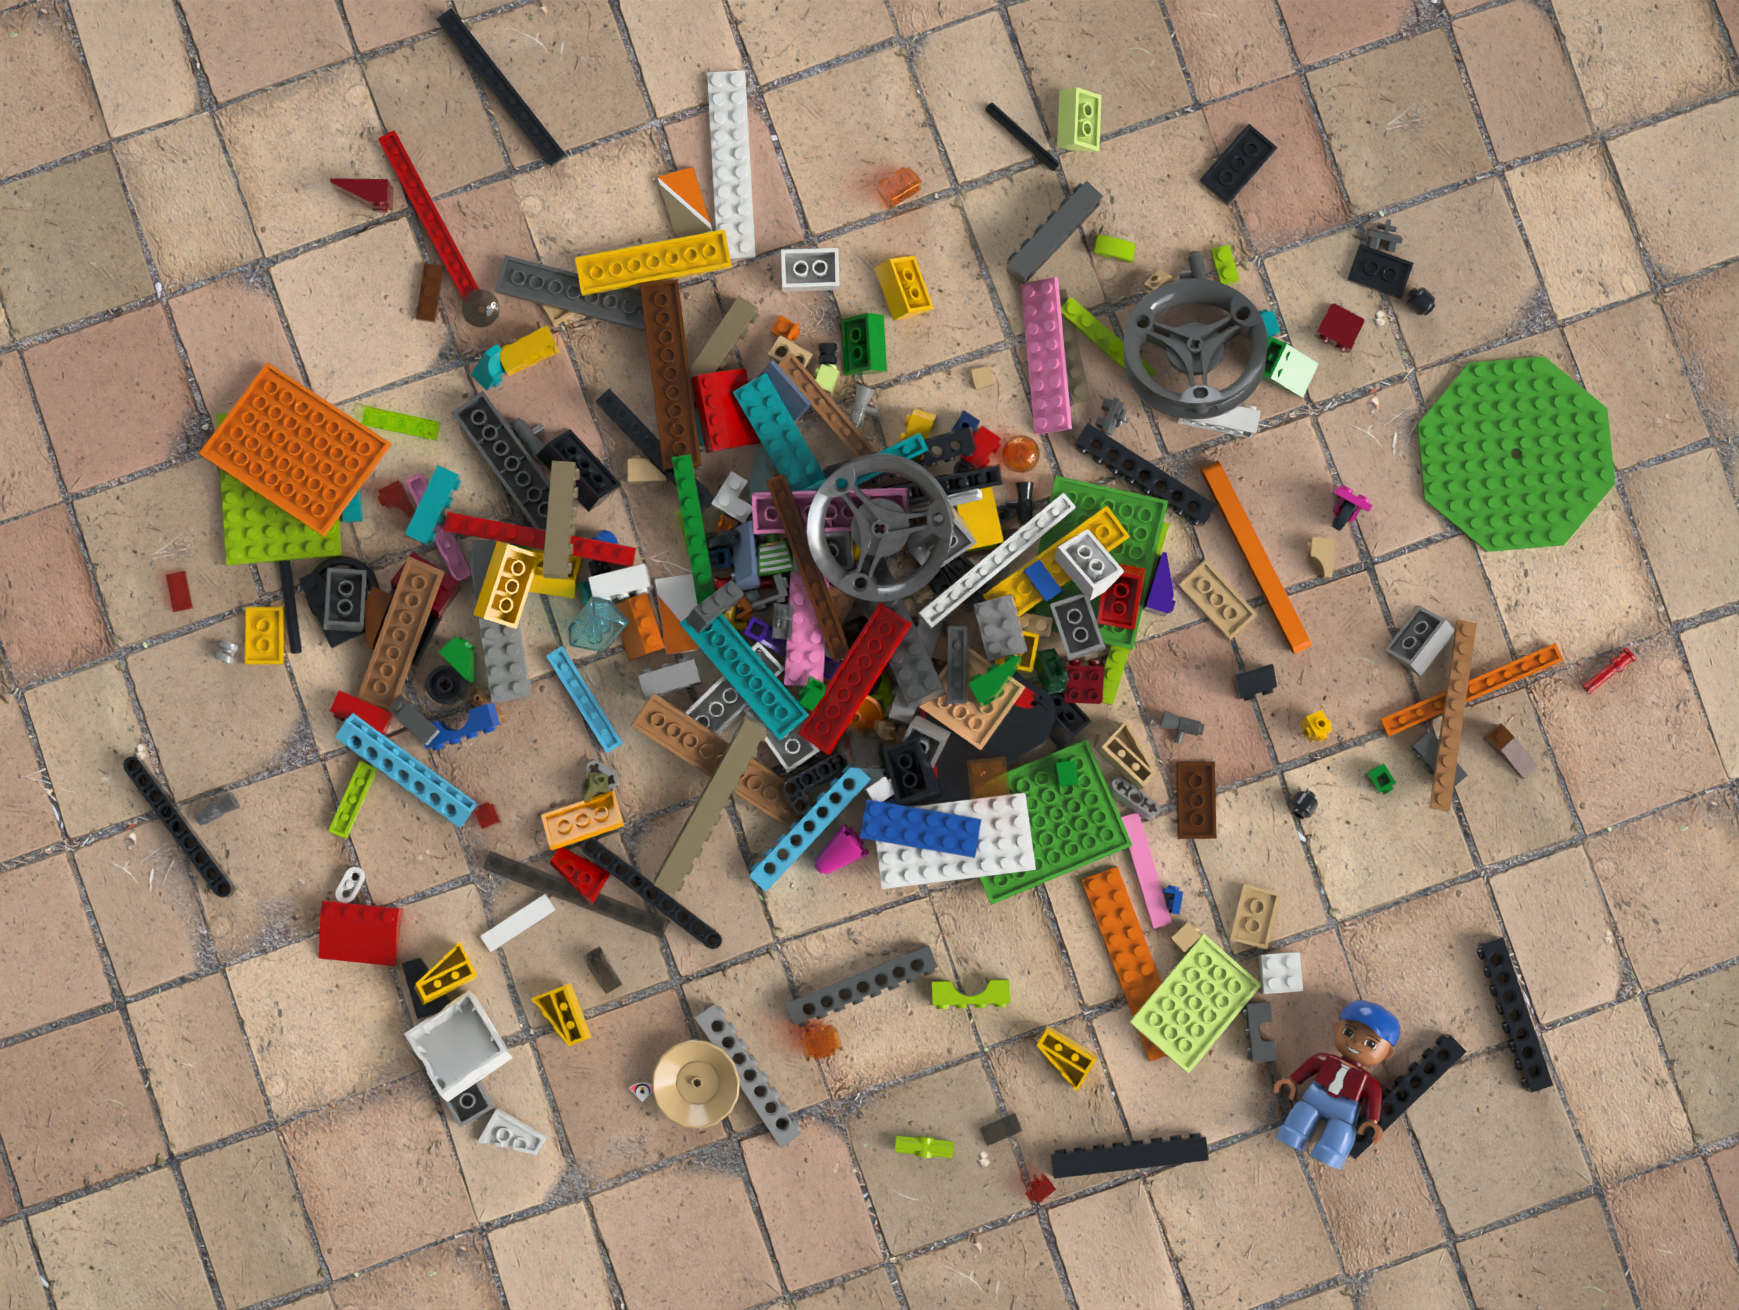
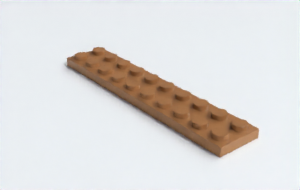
(704, 750)

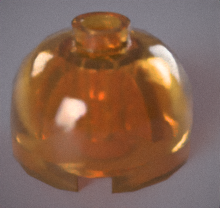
(1020, 454)

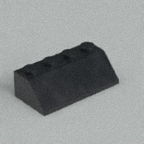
(595, 479)

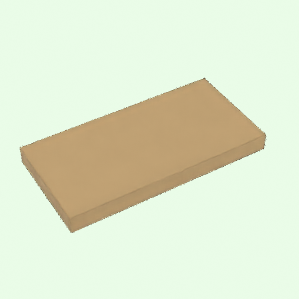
(1217, 599)

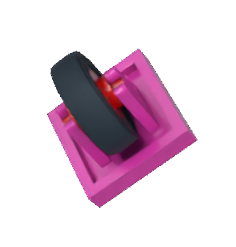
(1345, 512)

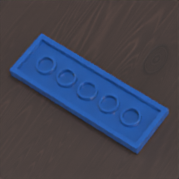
(920, 828)

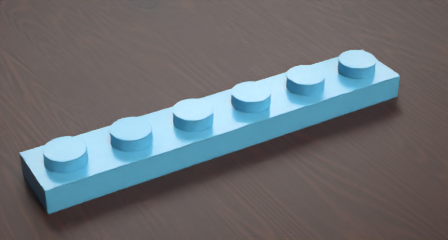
(584, 699)

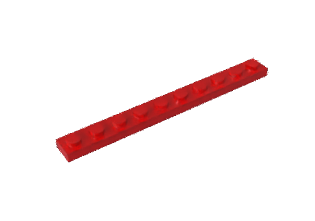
(428, 213)
(536, 538)

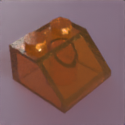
(899, 187)

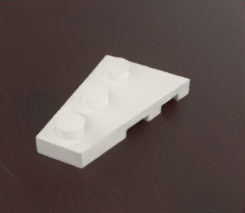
(510, 1132)

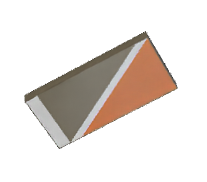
(685, 203)

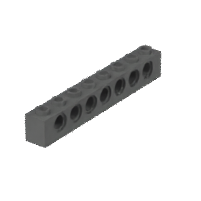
(923, 954)

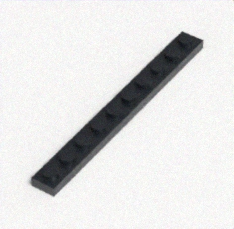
(501, 87)

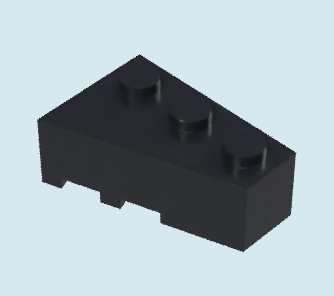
(958, 568)

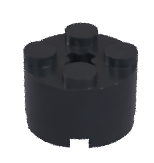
(439, 677)

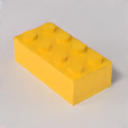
(506, 584)

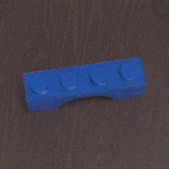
(480, 719)

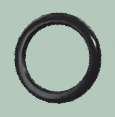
(348, 561)

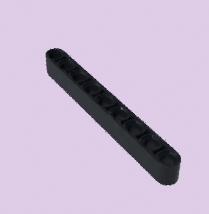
(170, 822)
(642, 890)

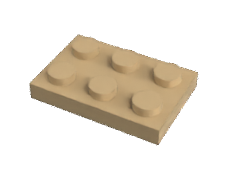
(1255, 916)

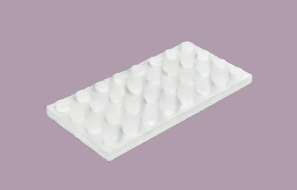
(1002, 846)

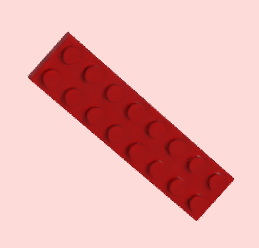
(854, 678)

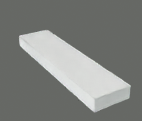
(518, 923)

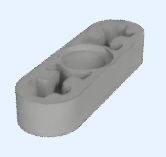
(1126, 786)

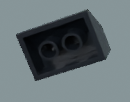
(1068, 719)

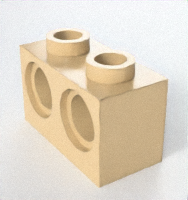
(790, 347)

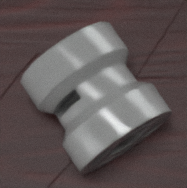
(227, 647)

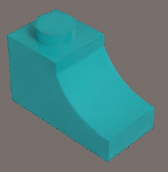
(489, 369)
(354, 511)

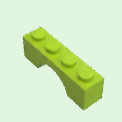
(996, 993)

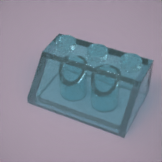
(596, 625)

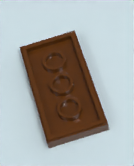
(1196, 800)

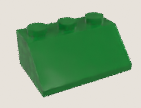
(864, 344)
(462, 657)

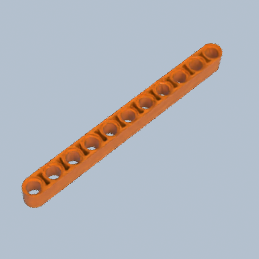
(1256, 557)

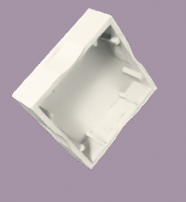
(458, 1046)

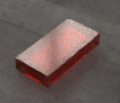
(179, 591)

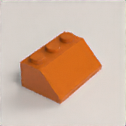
(642, 633)

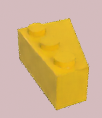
(528, 350)
(447, 975)
(564, 1013)

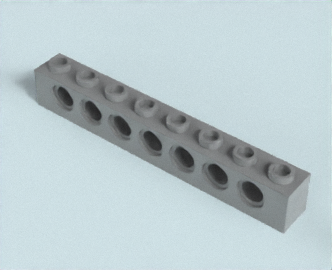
(782, 1136)

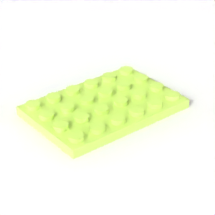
(1195, 1003)

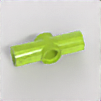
(924, 1146)

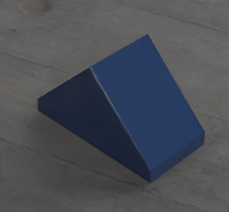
(720, 559)

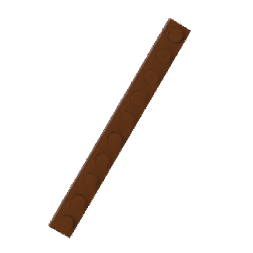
(808, 569)

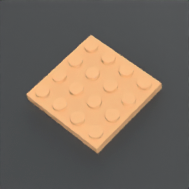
(969, 719)

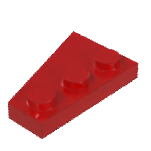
(580, 873)

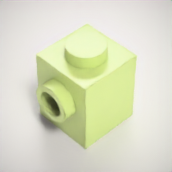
(827, 377)

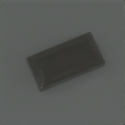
(1001, 1129)

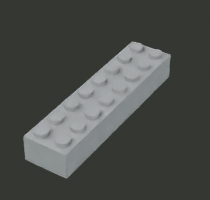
(504, 658)

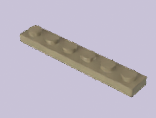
(1074, 366)

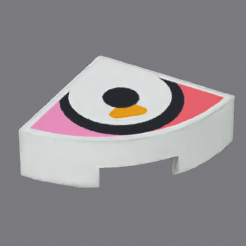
(641, 1090)

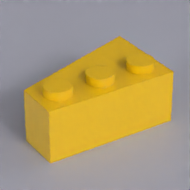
(918, 422)
(1067, 1056)

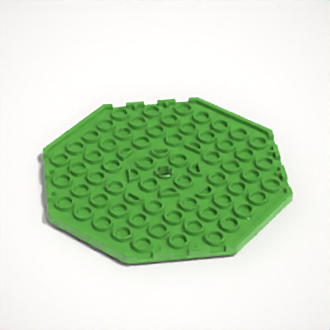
(1508, 500)

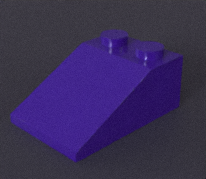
(1160, 594)

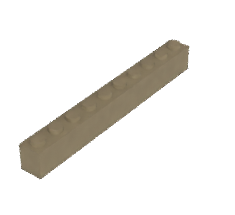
(710, 804)

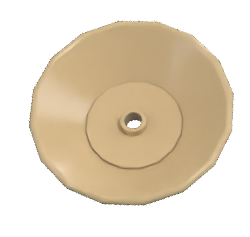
(682, 1099)

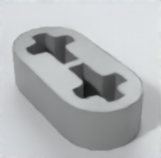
(605, 770)

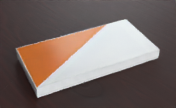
(676, 601)

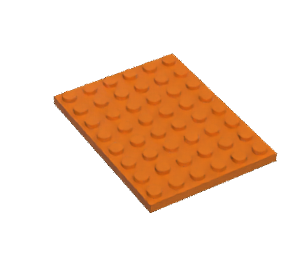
(295, 449)

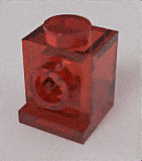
(1040, 1189)

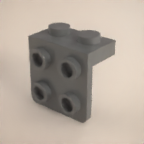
(782, 586)

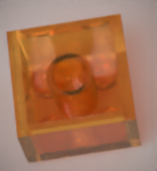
(988, 778)

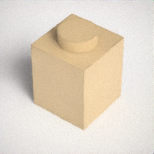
(1186, 936)

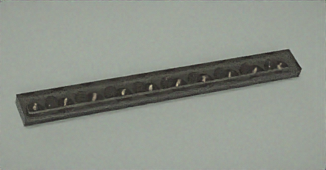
(564, 890)

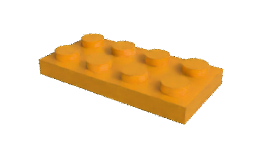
(582, 820)

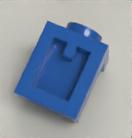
(1174, 903)

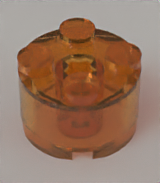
(821, 1043)

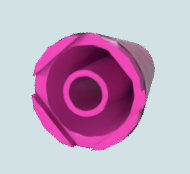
(841, 851)

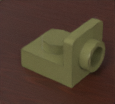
(592, 784)

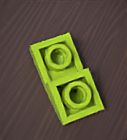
(1114, 247)

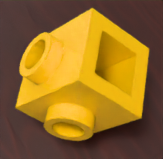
(1316, 727)

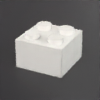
(1280, 972)

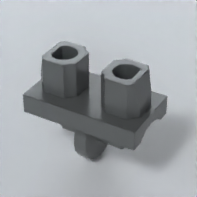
(1392, 239)
(1115, 416)
(782, 621)

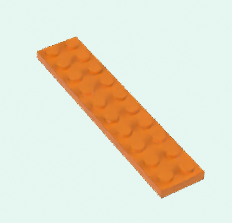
(1124, 942)

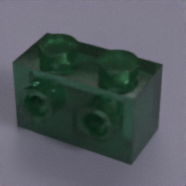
(1051, 671)

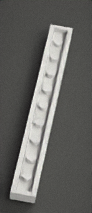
(997, 560)

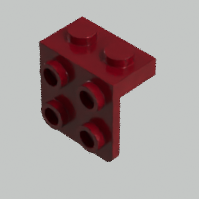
(1339, 328)
(1085, 681)

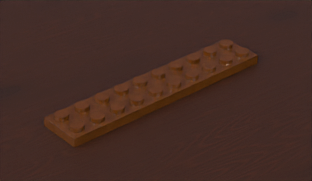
(670, 371)

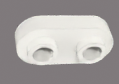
(350, 884)

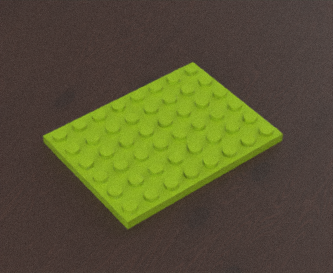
(265, 533)

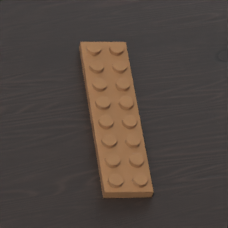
(400, 633)

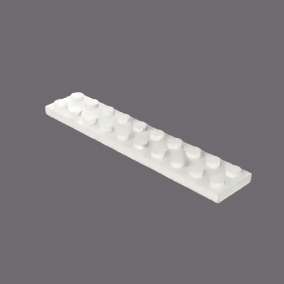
(731, 161)

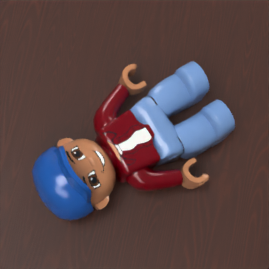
(1341, 1084)

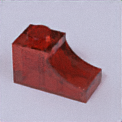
(396, 497)

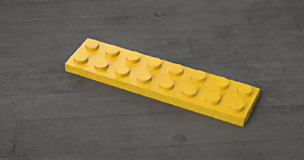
(653, 262)
(1104, 528)

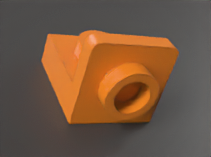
(786, 329)
(744, 604)

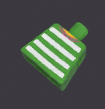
(774, 556)

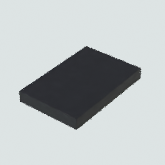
(1380, 271)

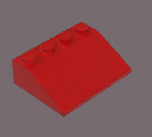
(719, 412)
(359, 933)

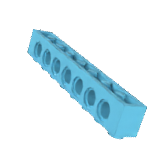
(399, 763)
(766, 879)

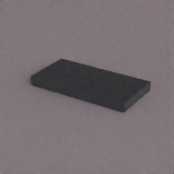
(1238, 164)

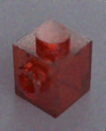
(488, 815)

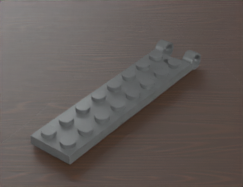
(562, 291)

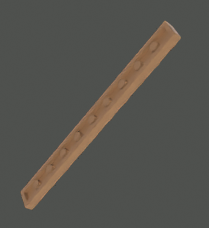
(830, 412)
(1453, 715)

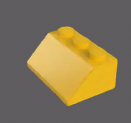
(903, 287)
(556, 587)

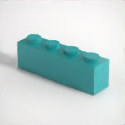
(433, 505)

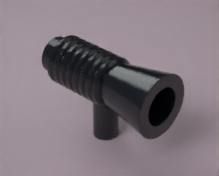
(1024, 501)
(722, 539)

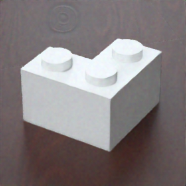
(729, 500)
(879, 787)

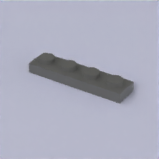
(956, 665)

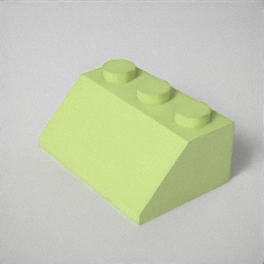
(1079, 120)

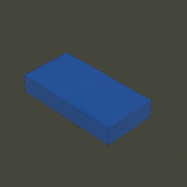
(1042, 580)

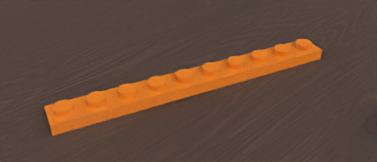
(1476, 688)

